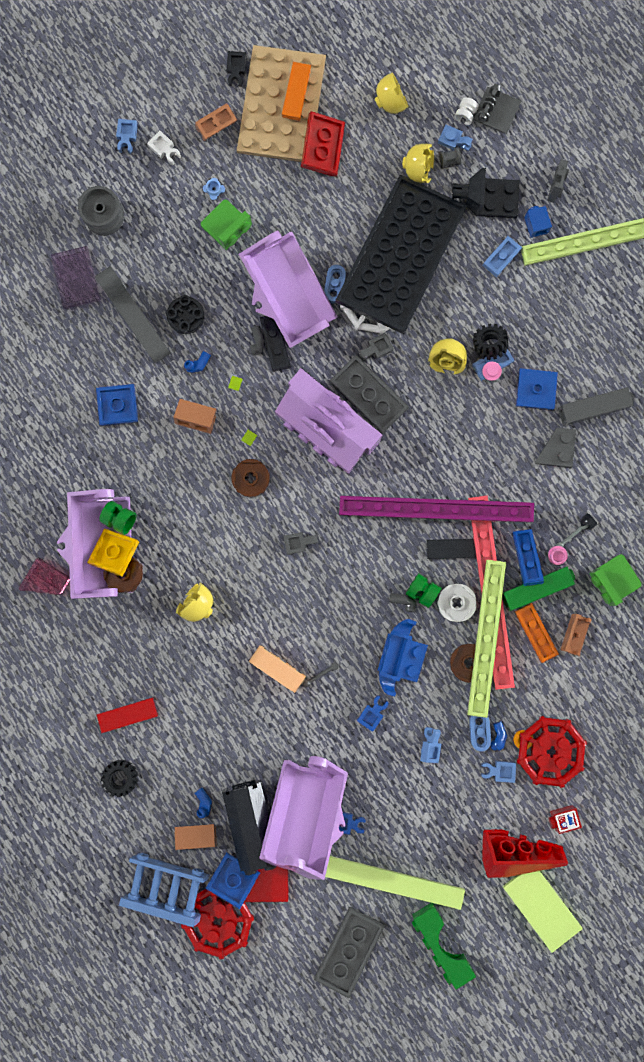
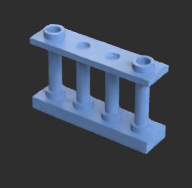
(151, 905)

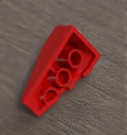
(513, 856)

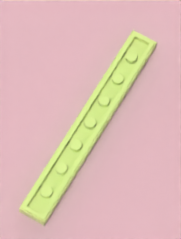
(583, 242)
(486, 638)
(395, 882)

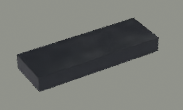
(275, 344)
(450, 548)

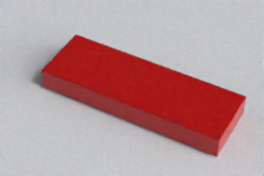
(127, 715)

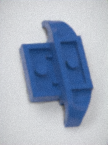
(400, 657)

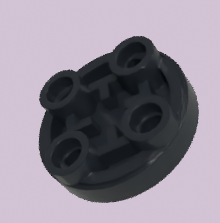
(185, 315)

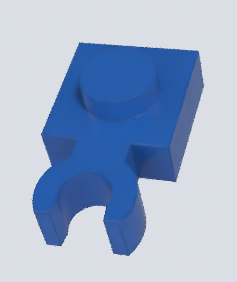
(371, 716)
(351, 824)

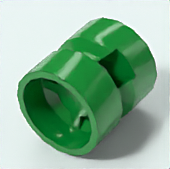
(115, 516)
(423, 590)

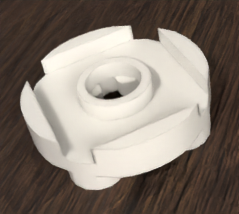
(467, 601)

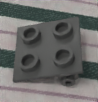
(497, 109)

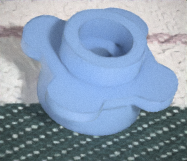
(213, 183)

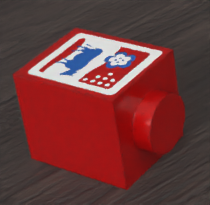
(564, 819)

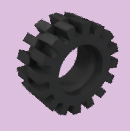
(493, 349)
(109, 784)

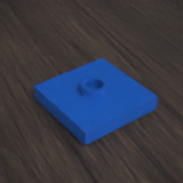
(536, 389)
(117, 405)
(230, 882)

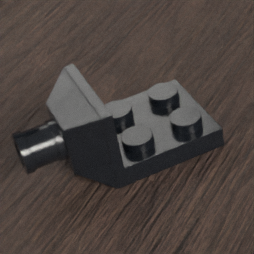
(489, 196)

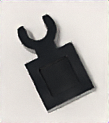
(236, 65)

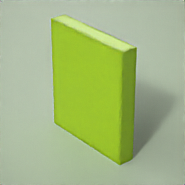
(235, 383)
(249, 437)

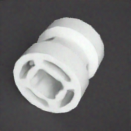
(467, 109)

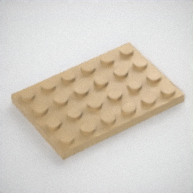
(262, 125)

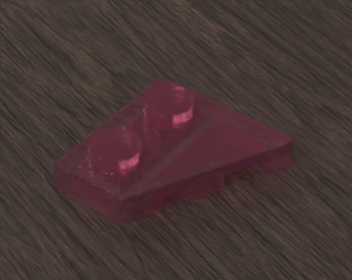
(44, 579)

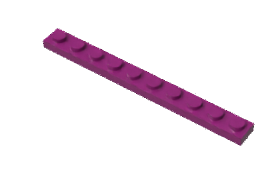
(437, 509)

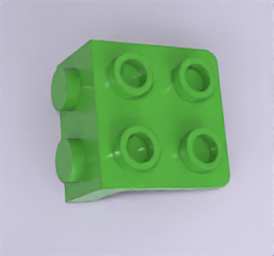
(226, 224)
(615, 580)

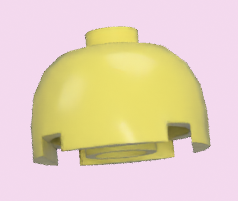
(390, 95)
(418, 161)
(448, 355)
(197, 604)

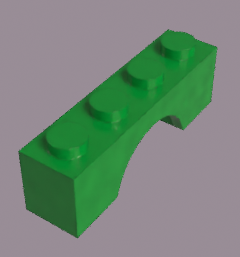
(456, 966)

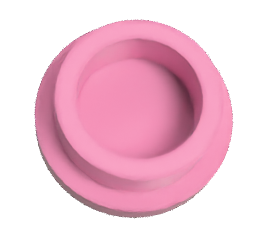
(491, 371)
(557, 555)

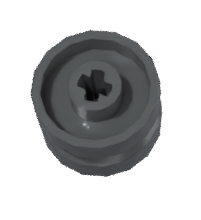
(101, 210)

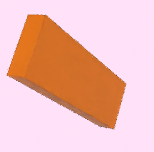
(296, 91)
(536, 632)

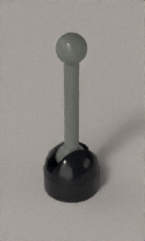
(587, 523)

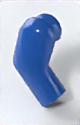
(501, 738)

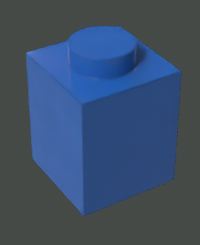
(537, 221)

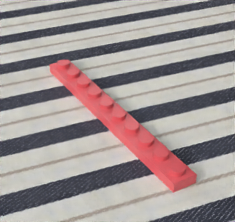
(485, 550)

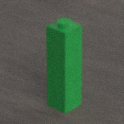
(552, 583)

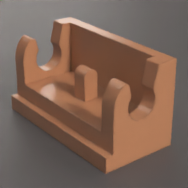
(215, 121)
(195, 416)
(575, 634)
(195, 837)

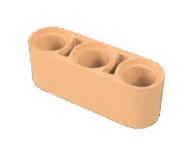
(277, 669)

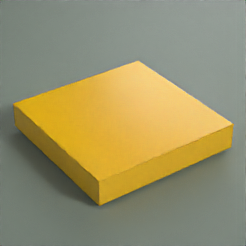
(113, 552)

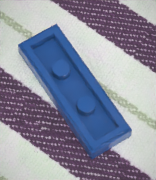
(528, 557)

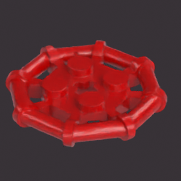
(542, 758)
(219, 933)

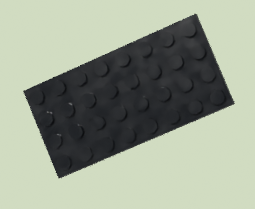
(401, 254)

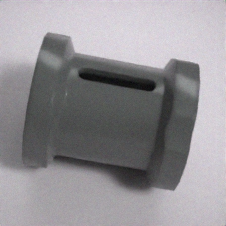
(450, 157)

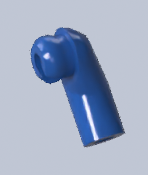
(198, 365)
(205, 803)

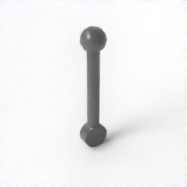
(334, 666)

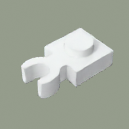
(163, 147)

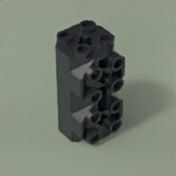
(248, 822)

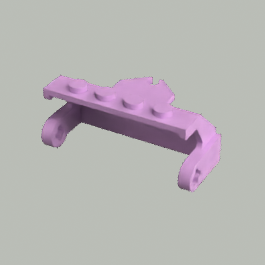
(287, 287)
(326, 422)
(81, 538)
(305, 817)

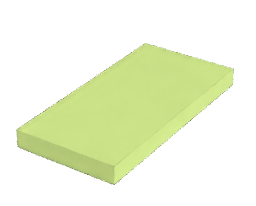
(543, 909)

